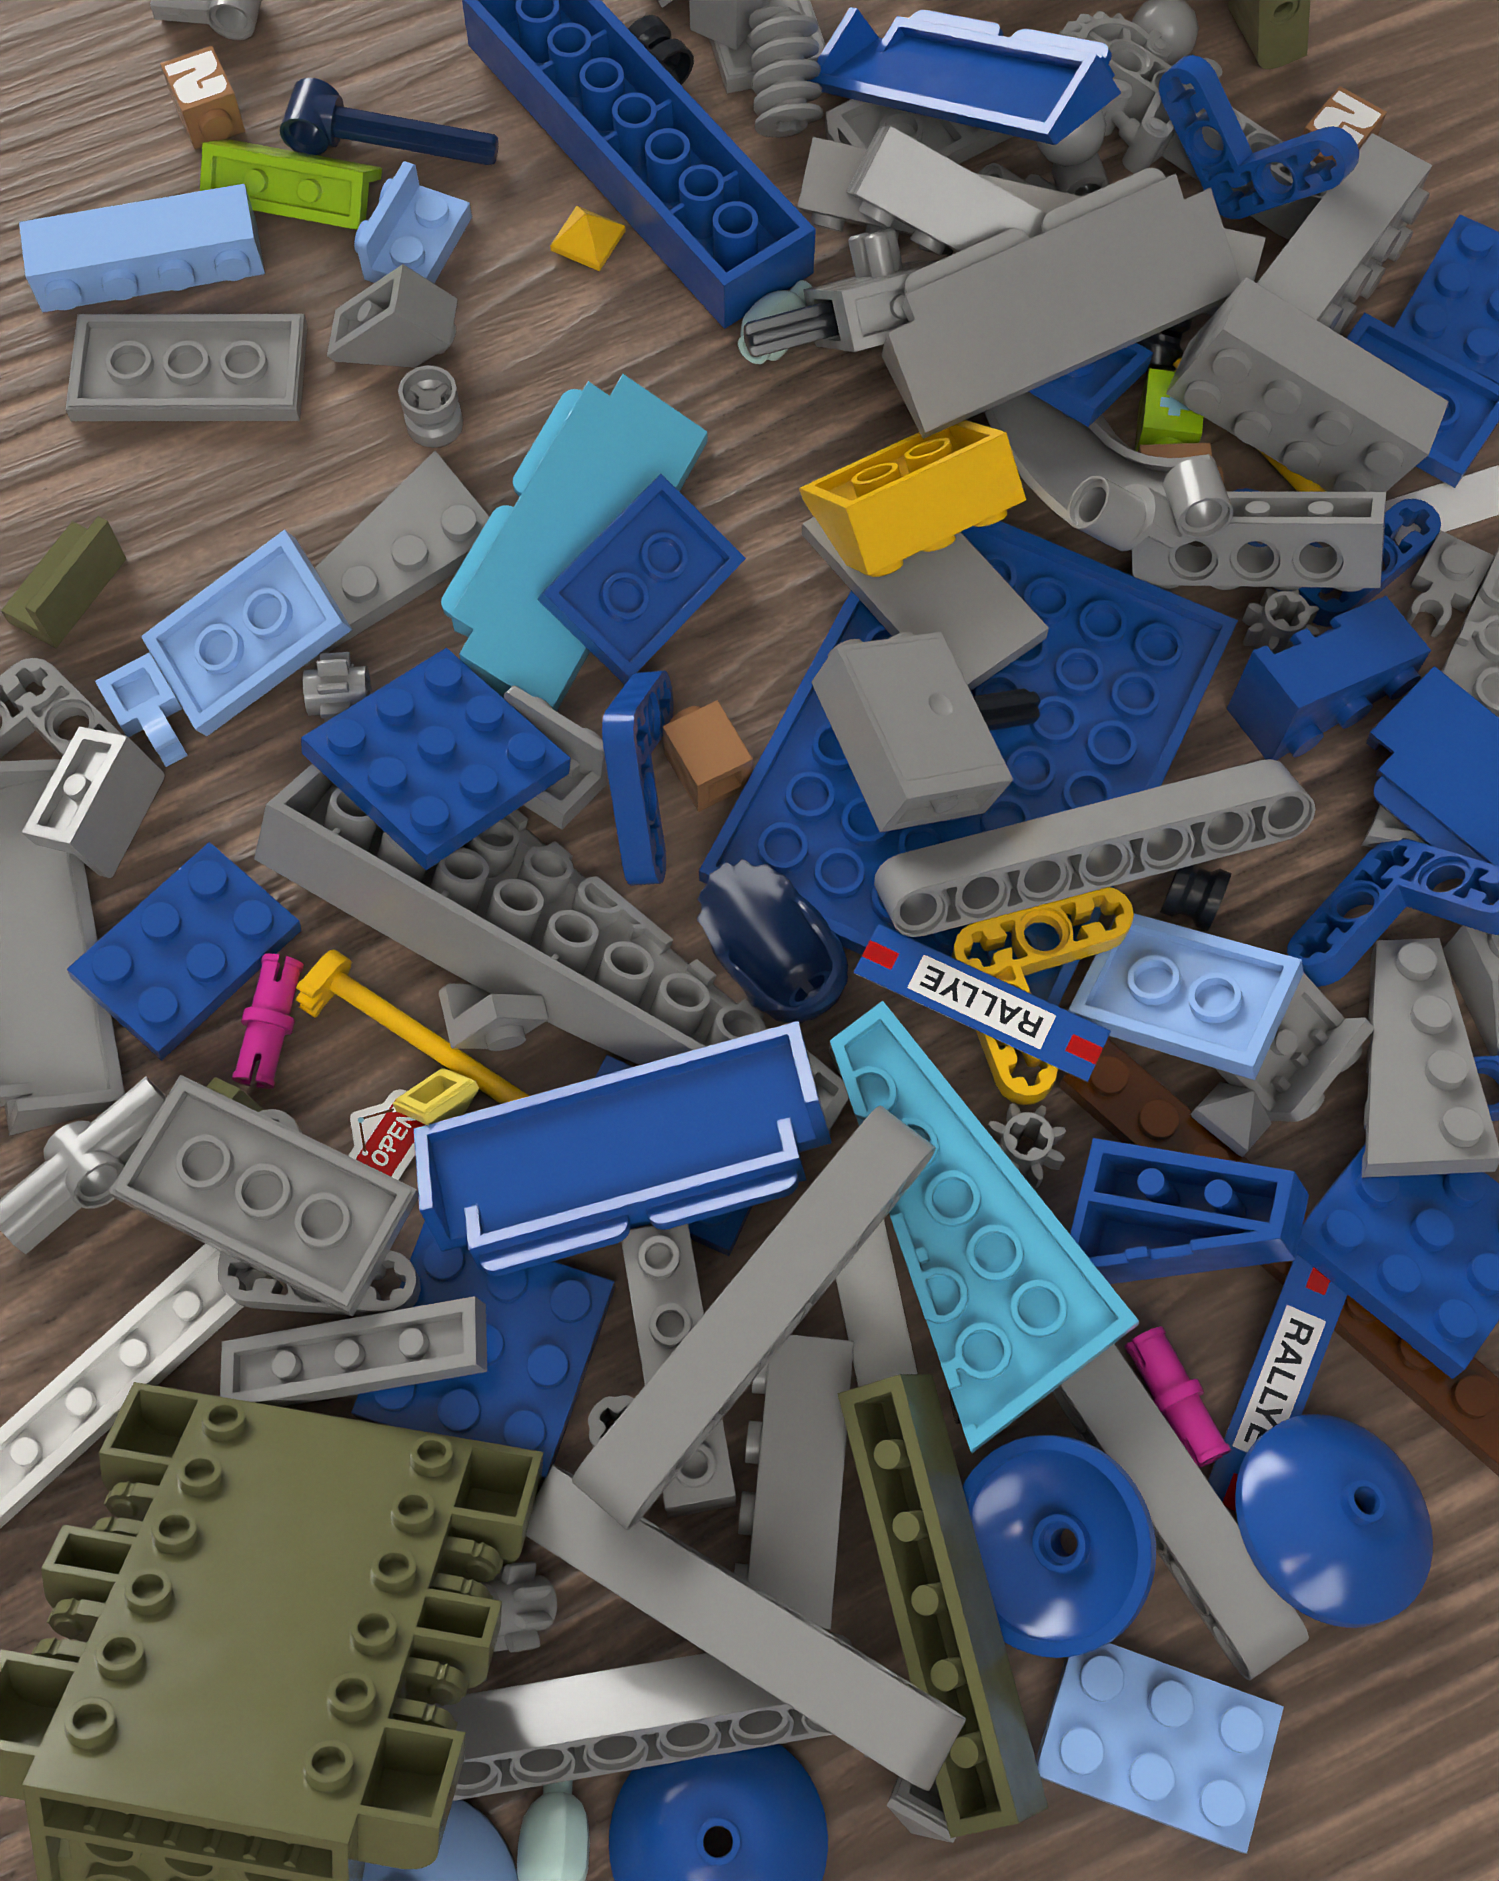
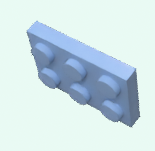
(246, 633)
(1190, 995)
(1160, 1743)

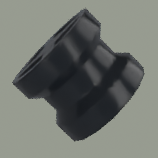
(1196, 894)

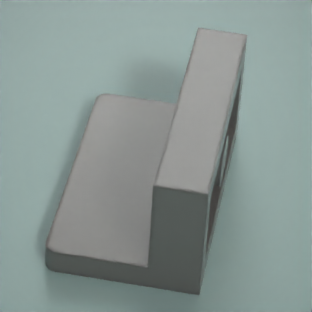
(95, 799)

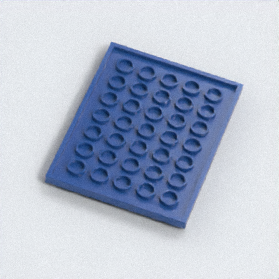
(1114, 706)

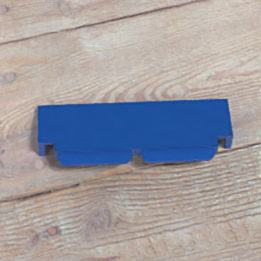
(970, 73)
(1442, 767)
(622, 1152)

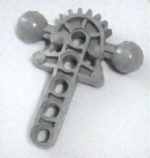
(1140, 56)

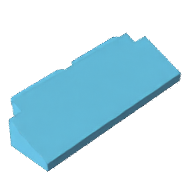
(571, 486)

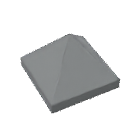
(1233, 1116)
(919, 1810)

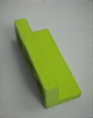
(291, 181)

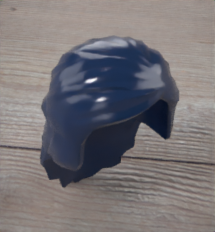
(772, 942)

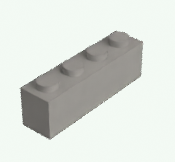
(799, 1475)

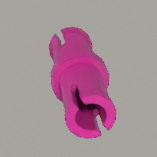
(267, 1021)
(1177, 1396)

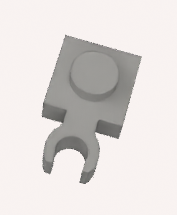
(1448, 579)

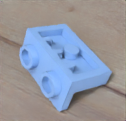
(410, 228)

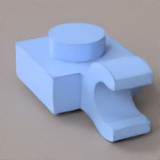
(142, 702)

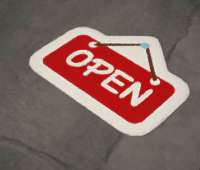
(384, 1137)

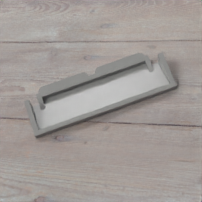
(1054, 302)
(53, 1036)

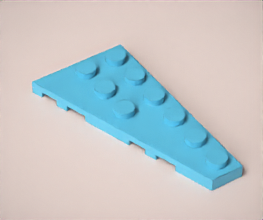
(990, 1262)

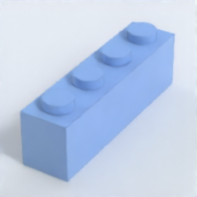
(141, 248)

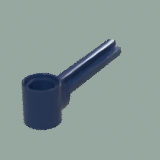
(319, 120)

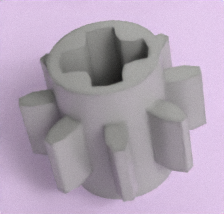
(1278, 619)
(334, 685)
(1037, 1129)
(527, 1606)

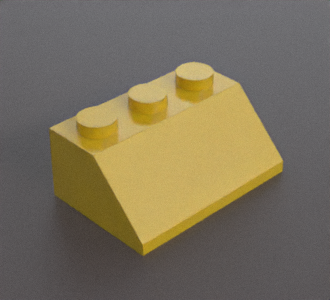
(915, 495)

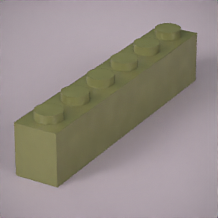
(942, 1599)

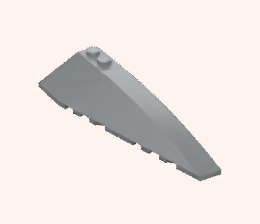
(516, 924)

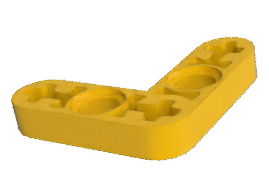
(992, 935)

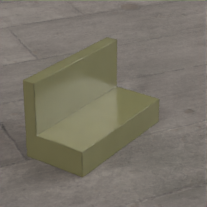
(65, 582)

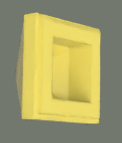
(437, 1097)

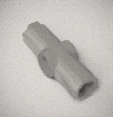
(78, 1167)

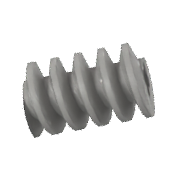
(783, 70)

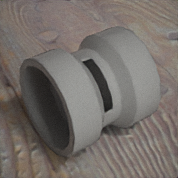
(431, 406)

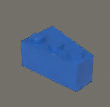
(1326, 679)
(1183, 1213)

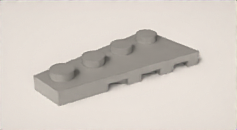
(1423, 1082)

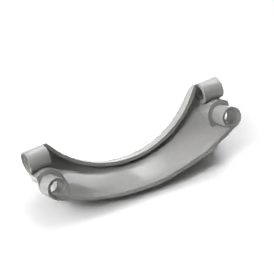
(1089, 470)

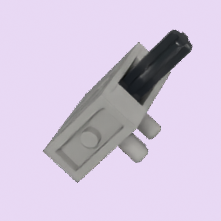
(845, 312)
(916, 729)

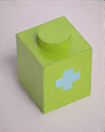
(1162, 417)

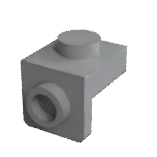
(489, 1020)

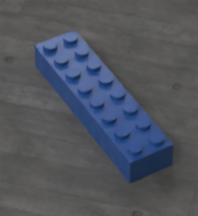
(647, 148)

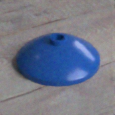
(1314, 1539)
(1041, 1593)
(751, 1792)

